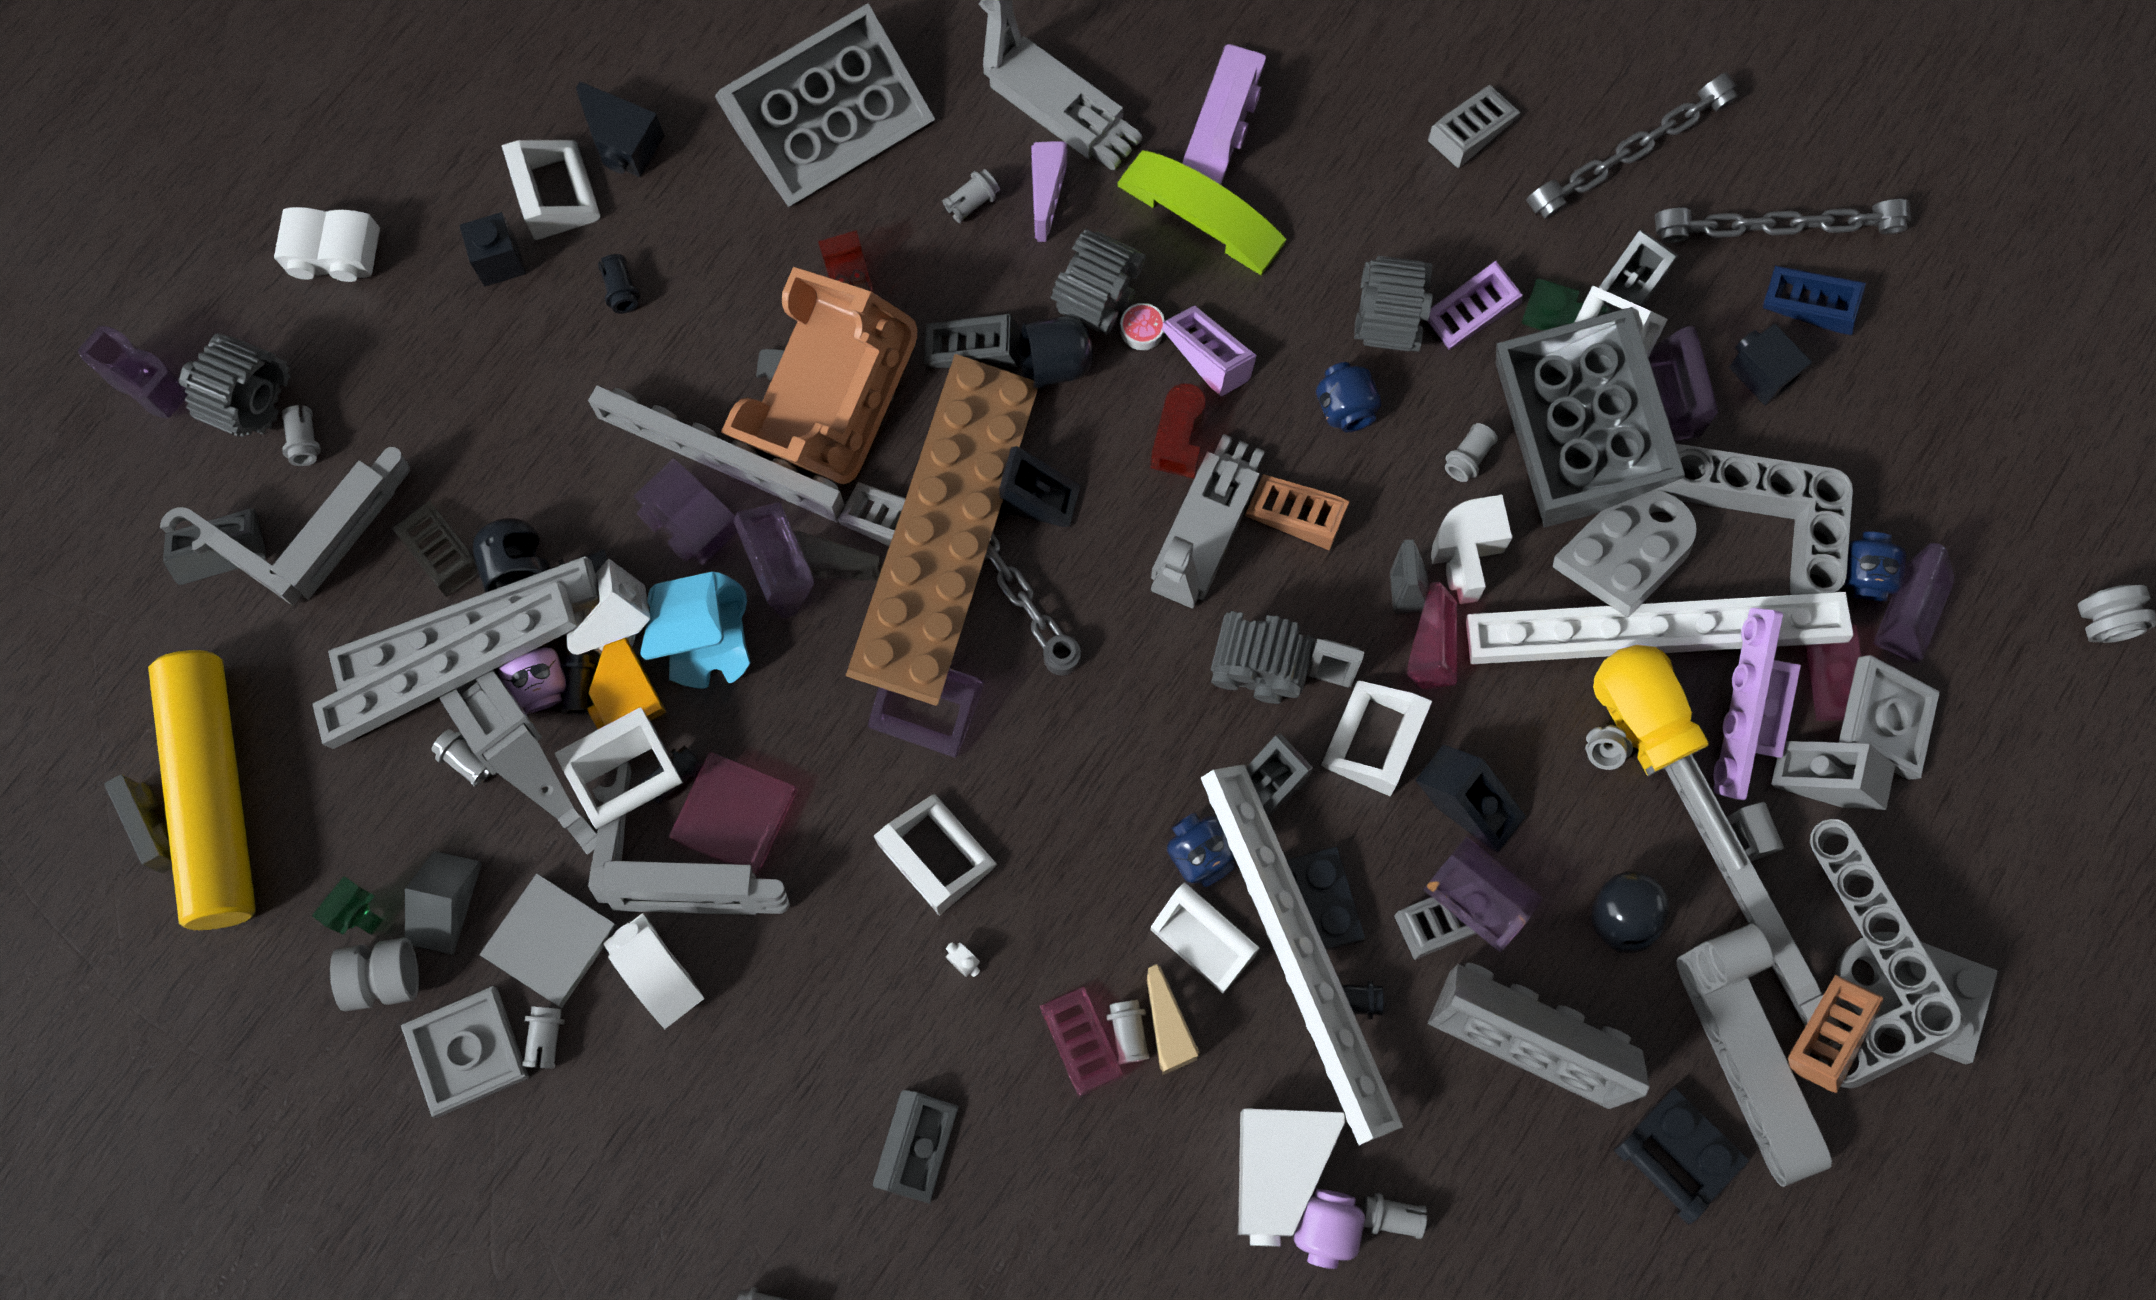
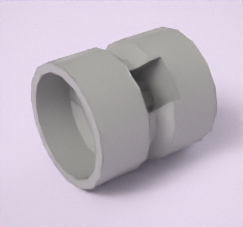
(367, 975)

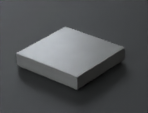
(1890, 714)
(548, 940)
(464, 1052)

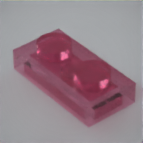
(1832, 676)

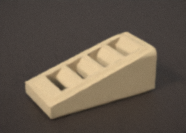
(1171, 1032)

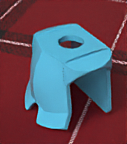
(699, 627)

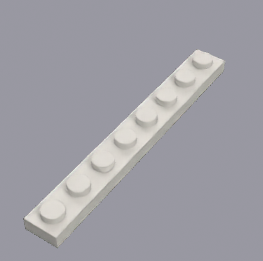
(1667, 626)
(1301, 954)

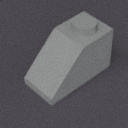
(1835, 773)

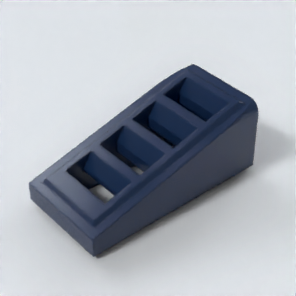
(1824, 317)

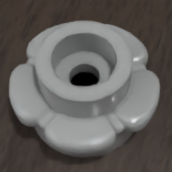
(1607, 756)

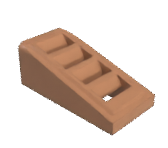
(1306, 530)
(1816, 1071)

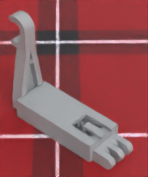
(1052, 91)
(1206, 524)
(323, 538)
(508, 745)
(673, 885)

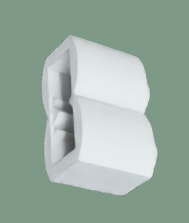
(327, 243)

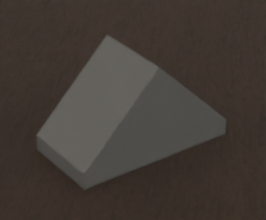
(1639, 271)
(1278, 773)
(439, 901)

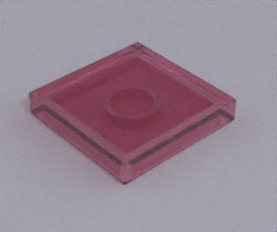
(733, 813)

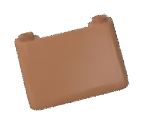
(829, 379)

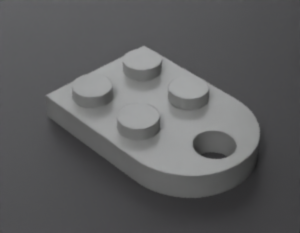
(1627, 552)
(1965, 979)

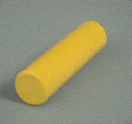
(201, 790)

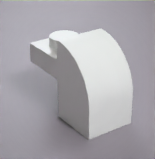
(1467, 533)
(652, 971)

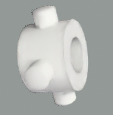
(962, 959)

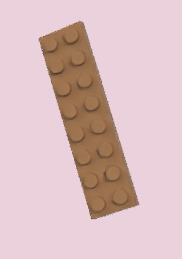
(942, 532)

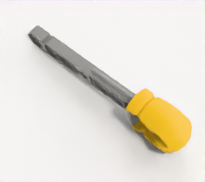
(1654, 713)

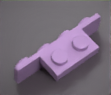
(1224, 111)
(1758, 706)

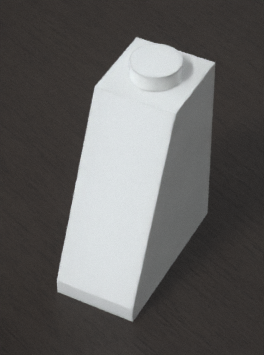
(1280, 1168)

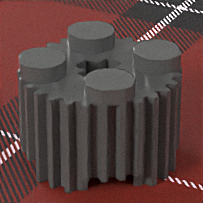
(1098, 280)
(1393, 303)
(234, 385)
(1262, 657)

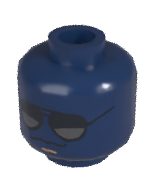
(1348, 397)
(1874, 567)
(1201, 850)

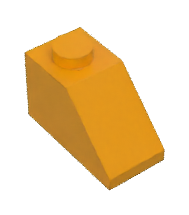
(621, 686)

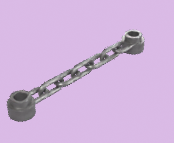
(1550, 196)
(1888, 215)
(1055, 665)

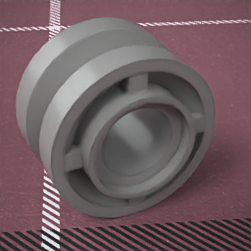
(2117, 613)

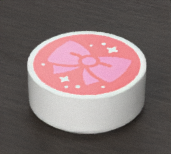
(1142, 326)

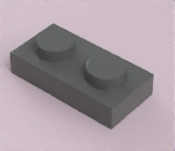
(135, 808)

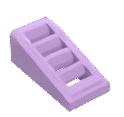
(1048, 172)
(1491, 275)
(1221, 373)

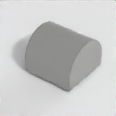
(1756, 831)

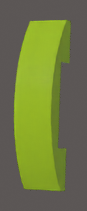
(1206, 205)

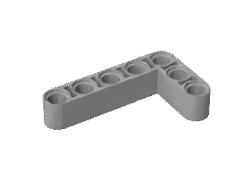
(1798, 503)
(1891, 957)
(1750, 1054)

